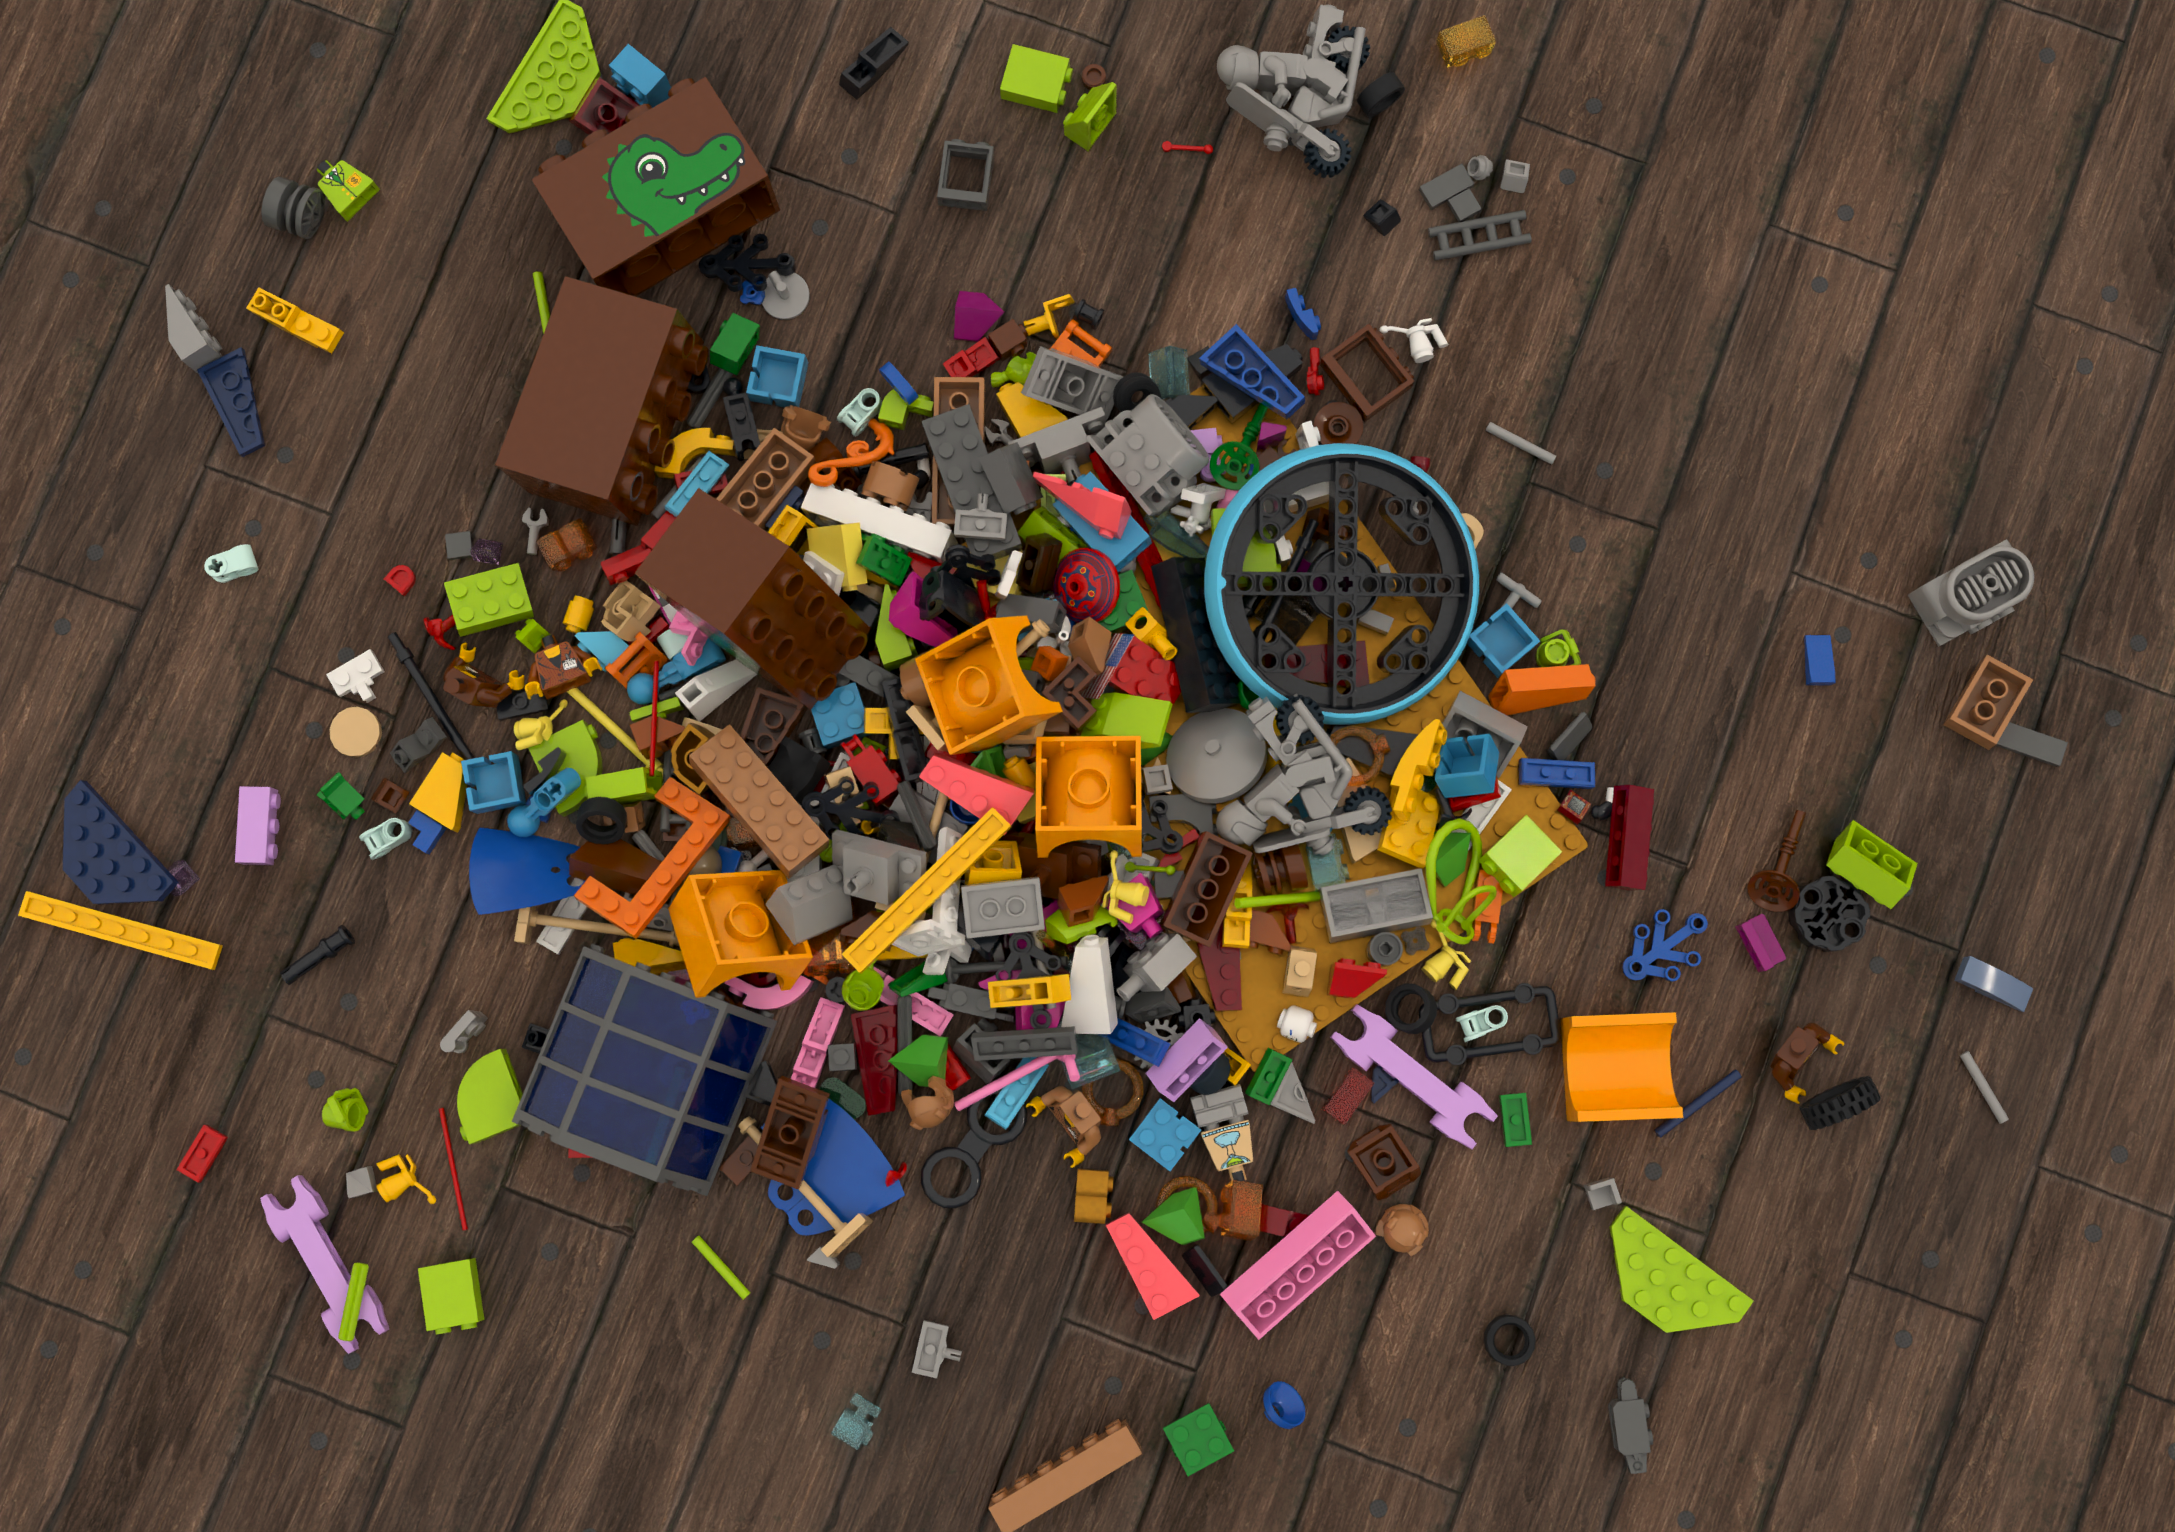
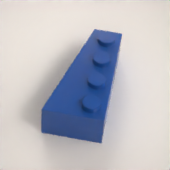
(1252, 372)

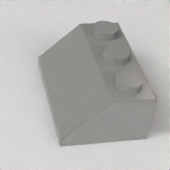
(1472, 717)
(811, 905)

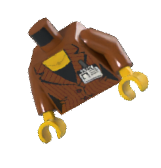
(559, 668)

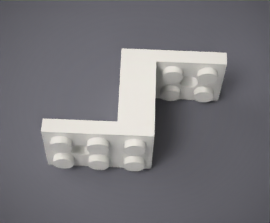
(1314, 494)

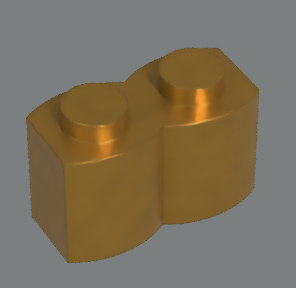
(1091, 1196)

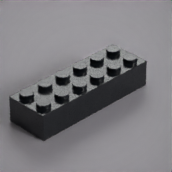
(1201, 668)

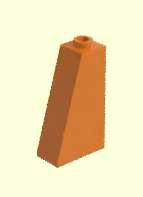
(1540, 688)

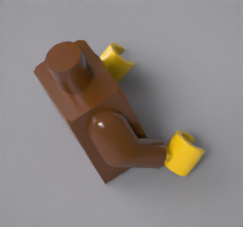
(476, 686)
(1796, 1053)

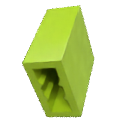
(1036, 78)
(625, 785)
(1519, 856)
(451, 1295)

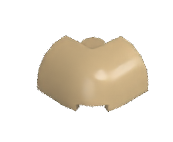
(628, 611)

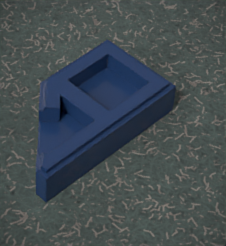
(1383, 1083)

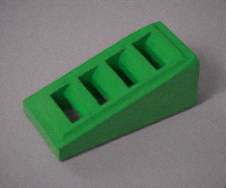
(915, 981)

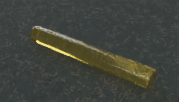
(1043, 937)

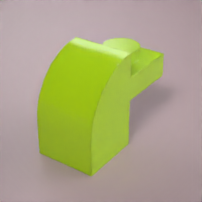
(895, 410)

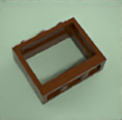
(1387, 356)

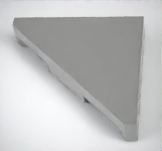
(1292, 1098)

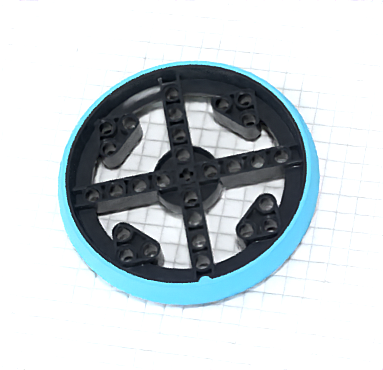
(1438, 520)

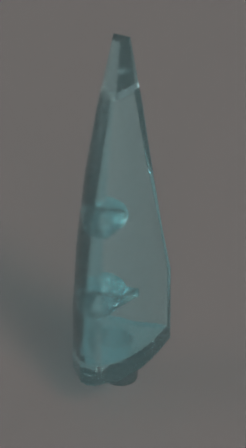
(1172, 536)

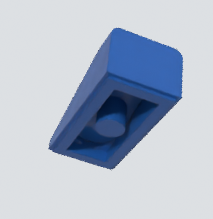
(1819, 660)

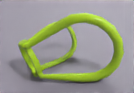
(1468, 893)

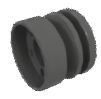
(293, 207)

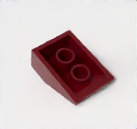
(602, 108)

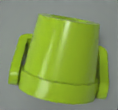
(1556, 651)
(347, 1113)

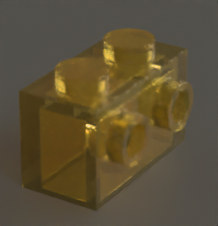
(1466, 41)

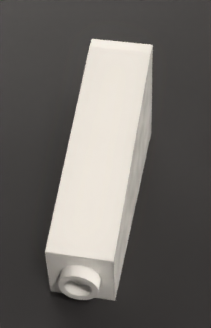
(1092, 989)

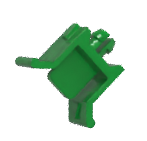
(341, 797)

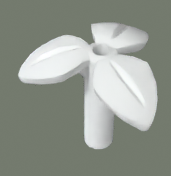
(1060, 639)

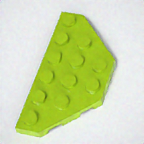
(551, 75)
(1668, 1281)

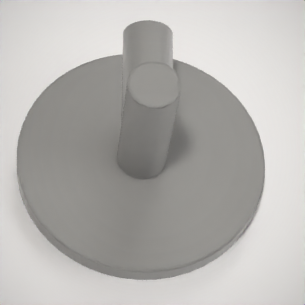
(785, 295)

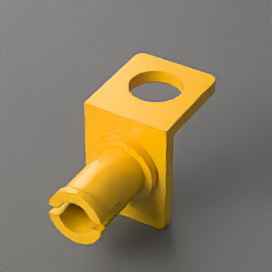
(1047, 320)
(1152, 634)

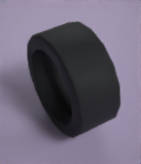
(1380, 94)
(605, 807)
(1394, 999)
(1524, 1354)

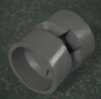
(1384, 949)

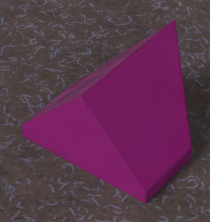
(974, 315)

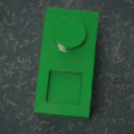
(734, 343)

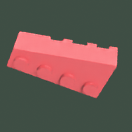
(976, 788)
(1152, 1271)

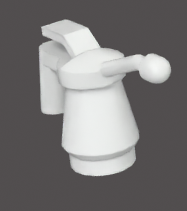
(1420, 345)

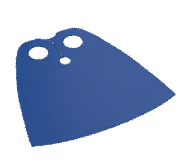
(516, 871)
(844, 1173)

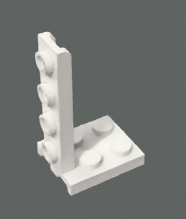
(940, 931)

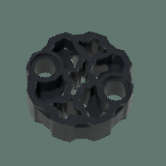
(1835, 937)

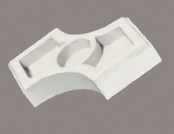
(1008, 574)

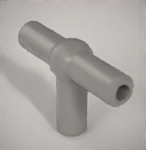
(1518, 591)

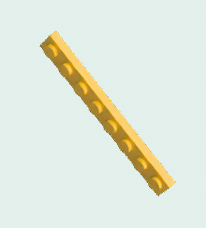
(926, 890)
(120, 930)

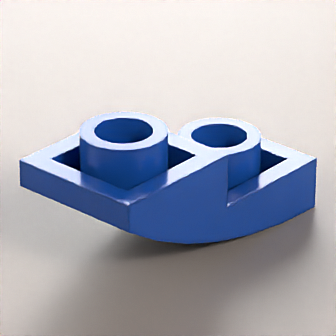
(1305, 319)

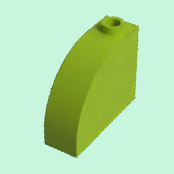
(1258, 556)
(581, 755)
(488, 1097)

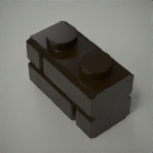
(1039, 562)

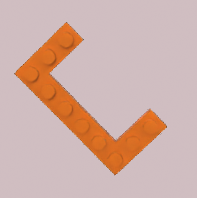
(635, 915)

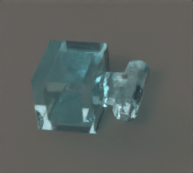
(853, 1426)

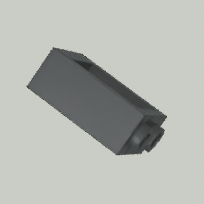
(963, 198)

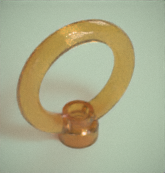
(1378, 744)
(1111, 1116)
(1211, 1218)

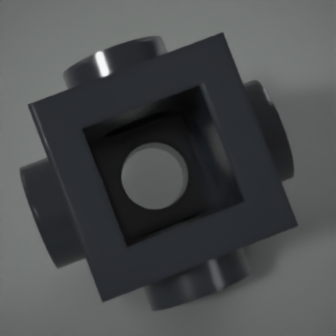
(1185, 1017)

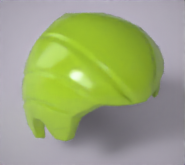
(1016, 371)
(863, 989)

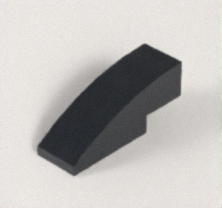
(872, 63)

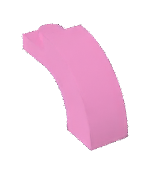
(771, 997)

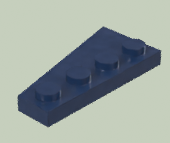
(233, 396)

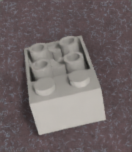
(189, 332)

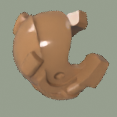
(803, 426)
(929, 1110)
(1403, 1228)

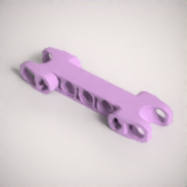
(1377, 1048)
(304, 1228)

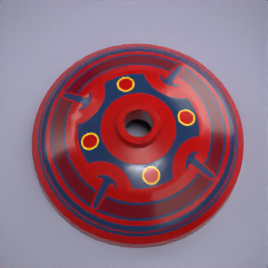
(1096, 582)

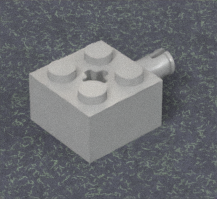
(1156, 964)

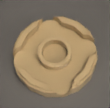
(355, 732)

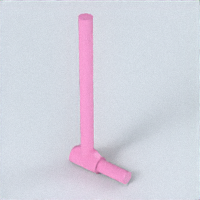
(1015, 1075)

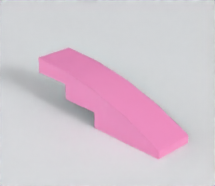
(923, 1010)
(816, 1042)

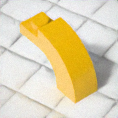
(692, 444)

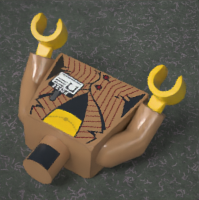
(1075, 1116)

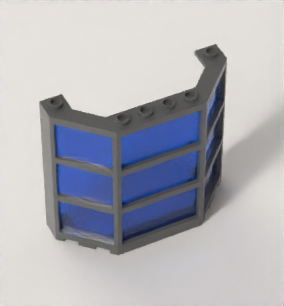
(644, 1071)

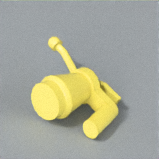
(534, 730)
(1131, 893)
(1439, 964)

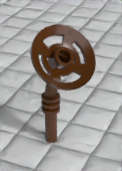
(1776, 883)

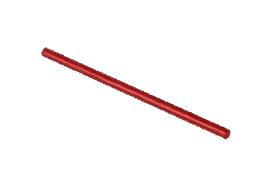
(654, 718)
(453, 1169)

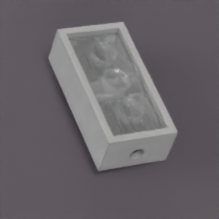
(1375, 905)

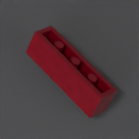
(1629, 837)

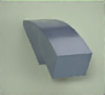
(1993, 983)

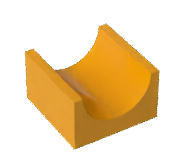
(981, 687)
(1088, 791)
(732, 932)
(1618, 1067)

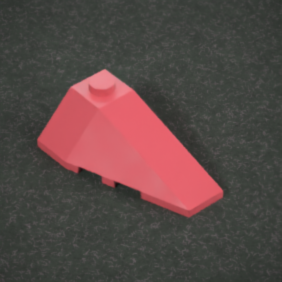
(1098, 508)

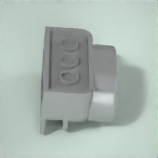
(1151, 453)
(1974, 592)

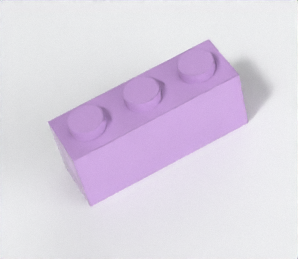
(257, 826)
(1187, 1060)

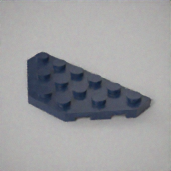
(107, 855)

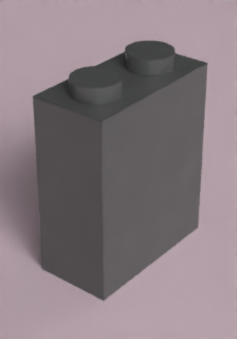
(1011, 479)

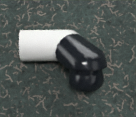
(923, 473)
(1605, 809)

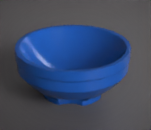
(1287, 1402)

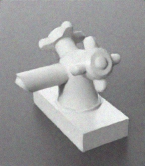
(1198, 515)

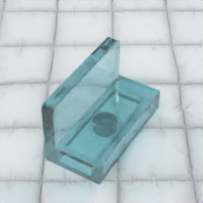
(1170, 371)

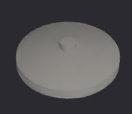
(1216, 756)

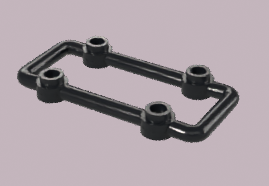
(1530, 1044)

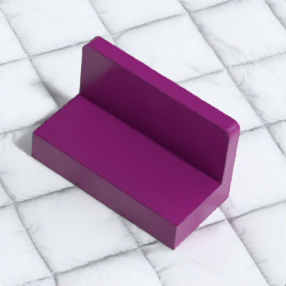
(1760, 943)

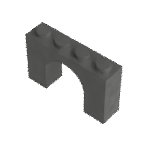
(1035, 608)
(1187, 811)

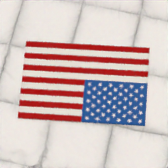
(1117, 648)

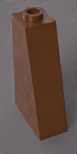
(614, 865)

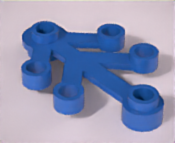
(1661, 949)

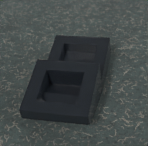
(550, 764)

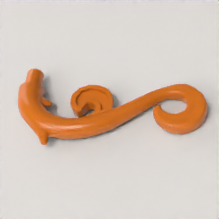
(857, 454)

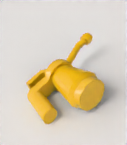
(395, 1185)

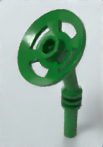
(1238, 457)

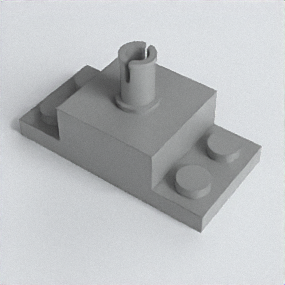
(1070, 382)
(1063, 444)
(875, 867)

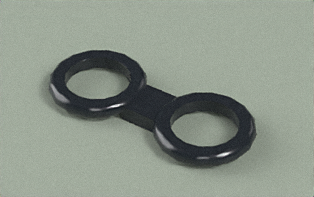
(970, 1151)

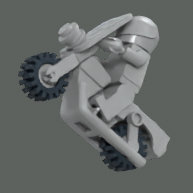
(1314, 79)
(1313, 771)

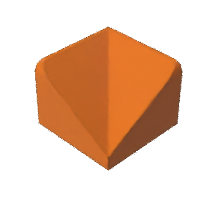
(1049, 662)

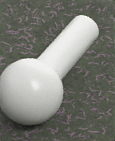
(751, 865)

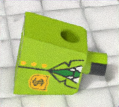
(346, 187)

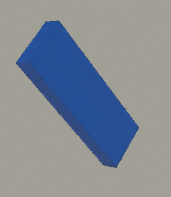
(1556, 773)
(1138, 1042)

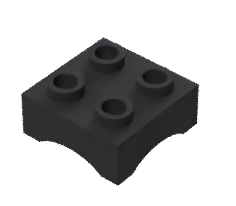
(798, 768)

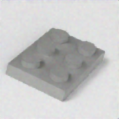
(1002, 907)

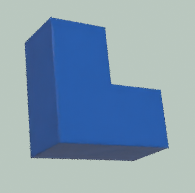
(430, 831)

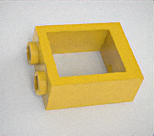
(789, 525)

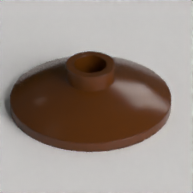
(1339, 414)

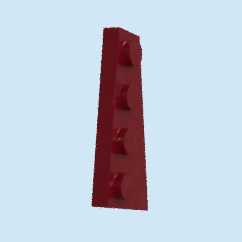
(1222, 973)
(876, 1044)

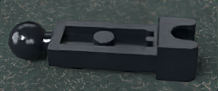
(740, 417)

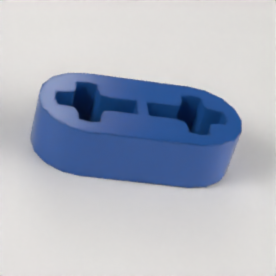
(898, 383)

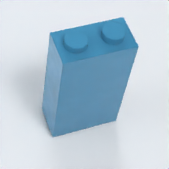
(1121, 550)

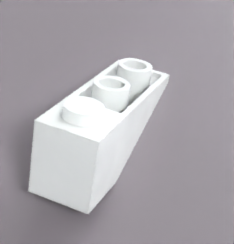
(713, 687)

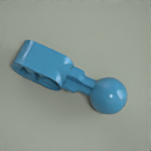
(641, 684)
(525, 819)

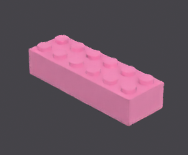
(1298, 1265)

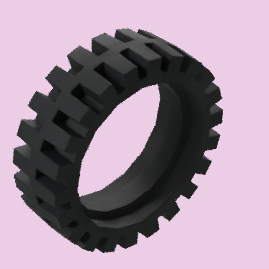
(1840, 1103)

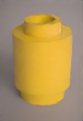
(578, 614)
(1019, 771)

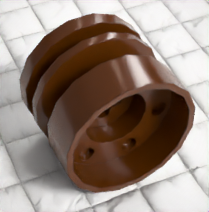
(1279, 868)

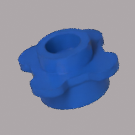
(756, 298)

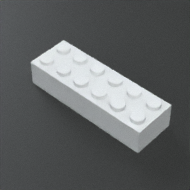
(912, 533)

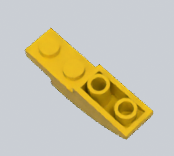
(295, 321)
(1418, 760)
(1237, 921)

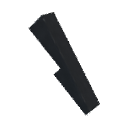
(904, 733)

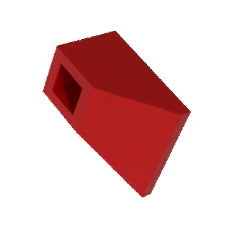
(1350, 980)

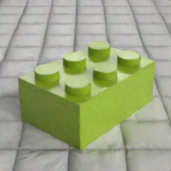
(488, 599)
(1871, 864)

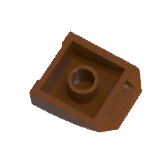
(1384, 1161)

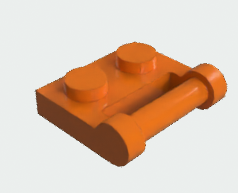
(1067, 346)
(641, 664)

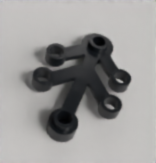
(744, 262)
(958, 557)
(845, 809)
(1160, 836)
(1029, 970)

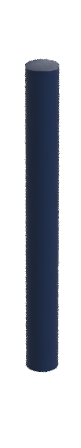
(1698, 1103)

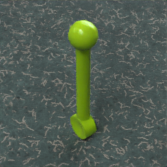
(1131, 867)

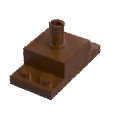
(1065, 864)
(790, 1132)

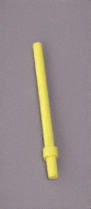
(613, 728)

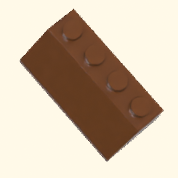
(1206, 889)

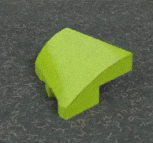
(1059, 930)

